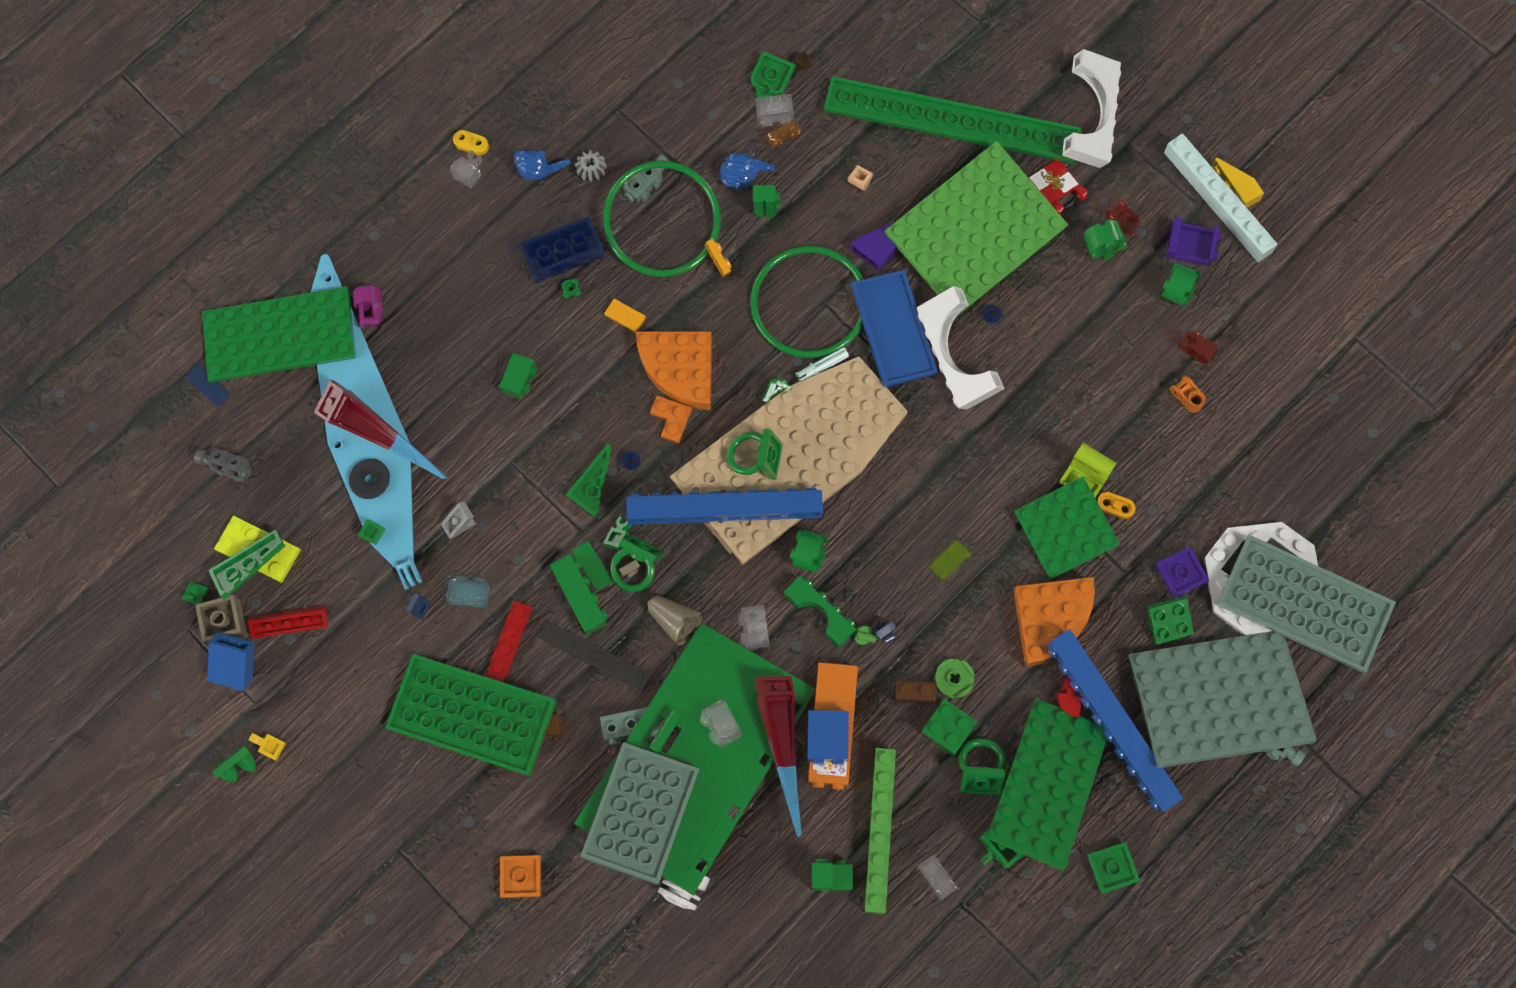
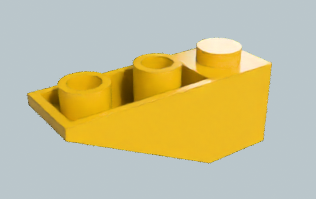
(1240, 183)

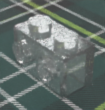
(754, 626)

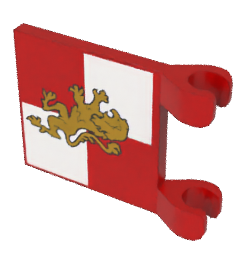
(1056, 182)

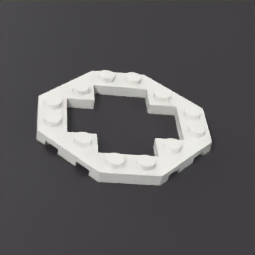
(1226, 546)

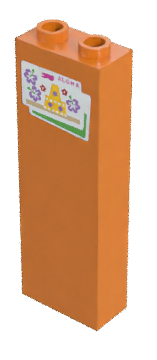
(834, 693)

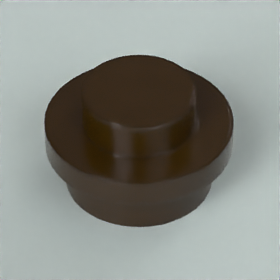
(802, 61)

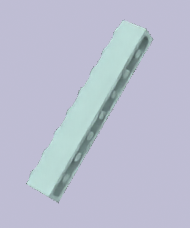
(1220, 198)

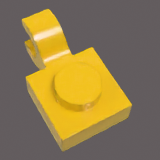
(269, 746)

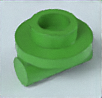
(864, 635)

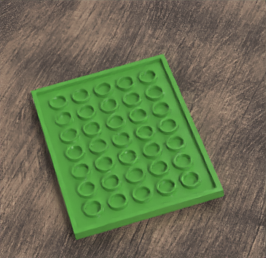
(977, 226)

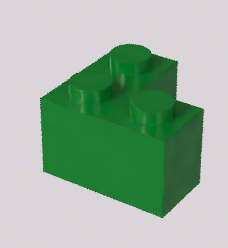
(832, 876)

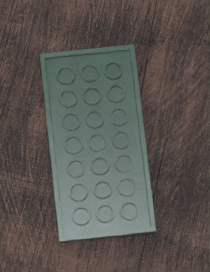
(1306, 603)

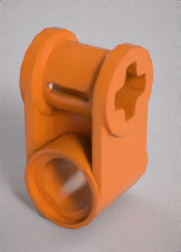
(1185, 392)

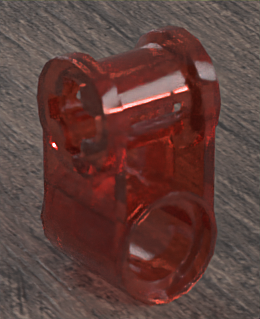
(1123, 214)
(1199, 348)

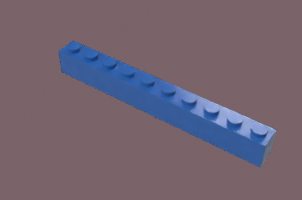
(724, 506)
(1114, 721)

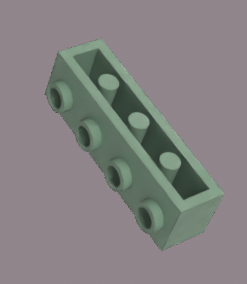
(620, 725)

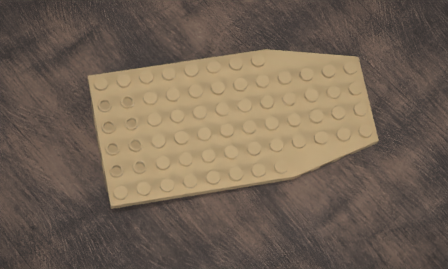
(828, 437)

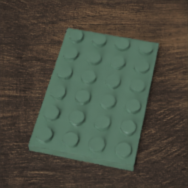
(640, 813)

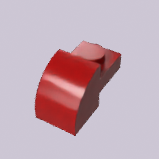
(1068, 702)

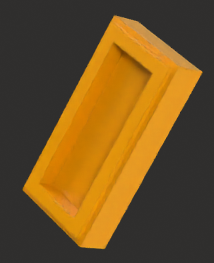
(625, 315)

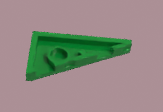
(589, 487)

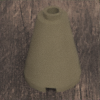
(674, 618)

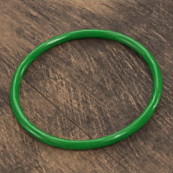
(653, 165)
(754, 302)

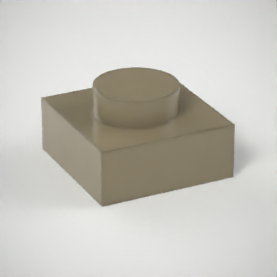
(630, 569)

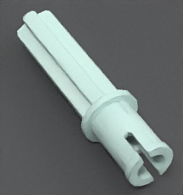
(822, 364)

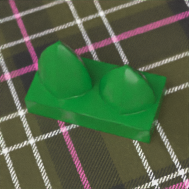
(240, 757)

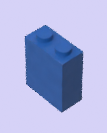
(230, 661)
(828, 736)

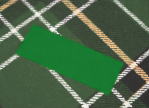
(592, 566)

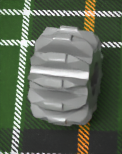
(591, 171)

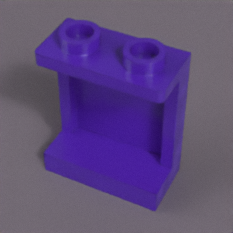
(1193, 243)

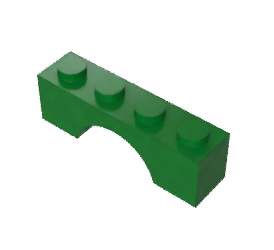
(803, 594)

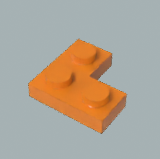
(676, 416)

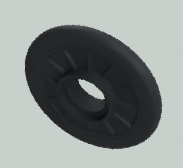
(373, 489)

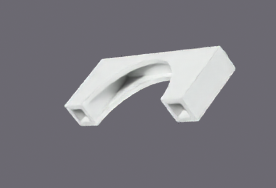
(1103, 77)
(937, 319)

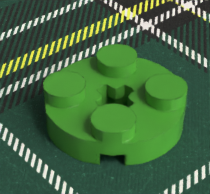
(954, 667)

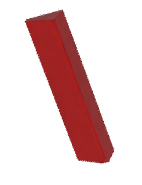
(288, 621)

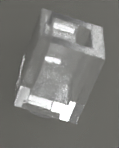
(466, 170)

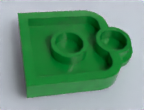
(771, 75)

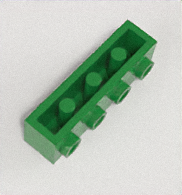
(578, 594)

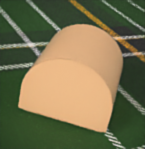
(860, 177)

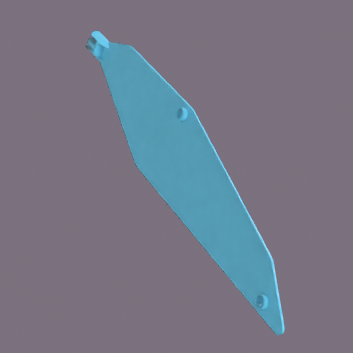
(394, 506)

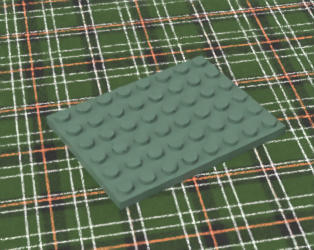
(1221, 699)

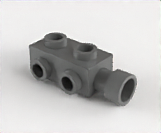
(230, 463)

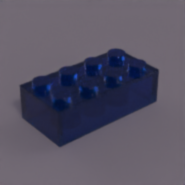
(562, 249)

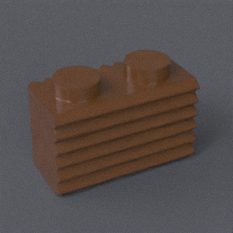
(915, 692)

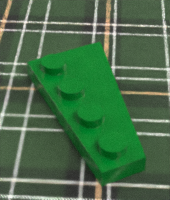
(242, 565)

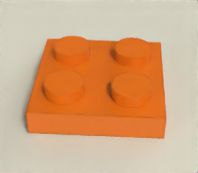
(520, 876)

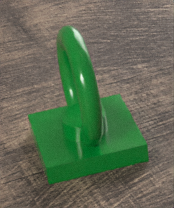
(767, 454)
(640, 551)
(982, 779)

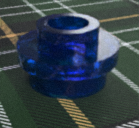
(992, 319)
(631, 455)

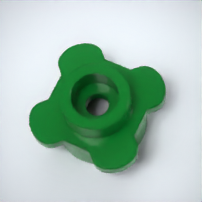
(570, 283)

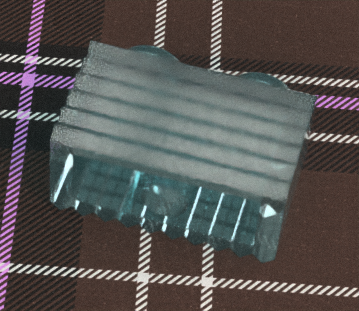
(468, 592)

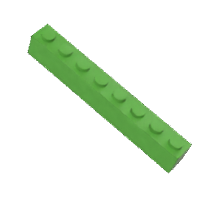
(880, 831)

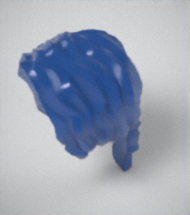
(534, 165)
(741, 169)

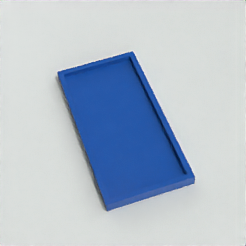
(894, 328)

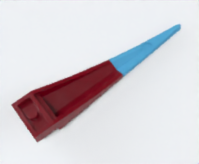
(350, 413)
(777, 711)

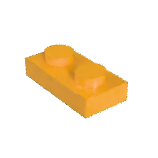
(715, 252)

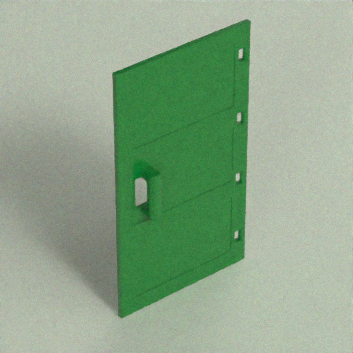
(727, 776)

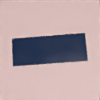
(213, 391)

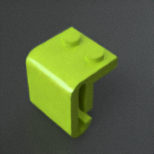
(1091, 465)

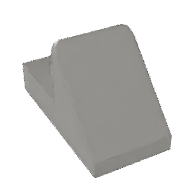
(458, 520)

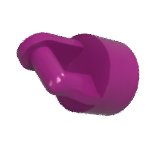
(368, 299)

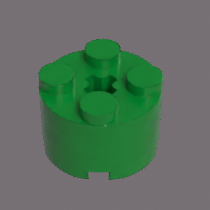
(1105, 240)
(1181, 284)
(809, 550)

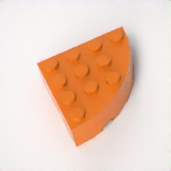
(679, 365)
(1048, 611)

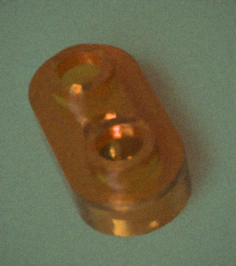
(783, 133)

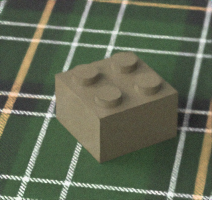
(221, 617)

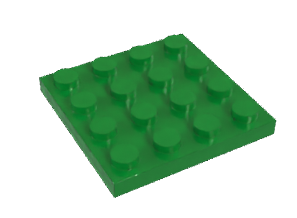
(1066, 528)

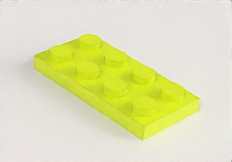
(242, 534)

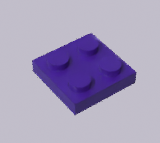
(1182, 572)

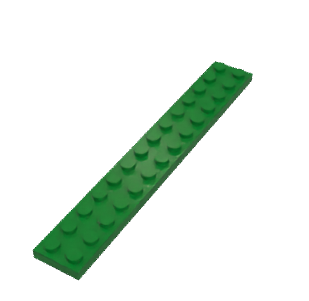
(948, 118)

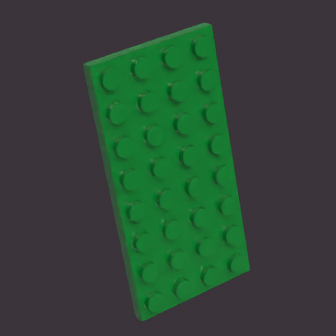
(278, 334)
(471, 714)
(1048, 785)

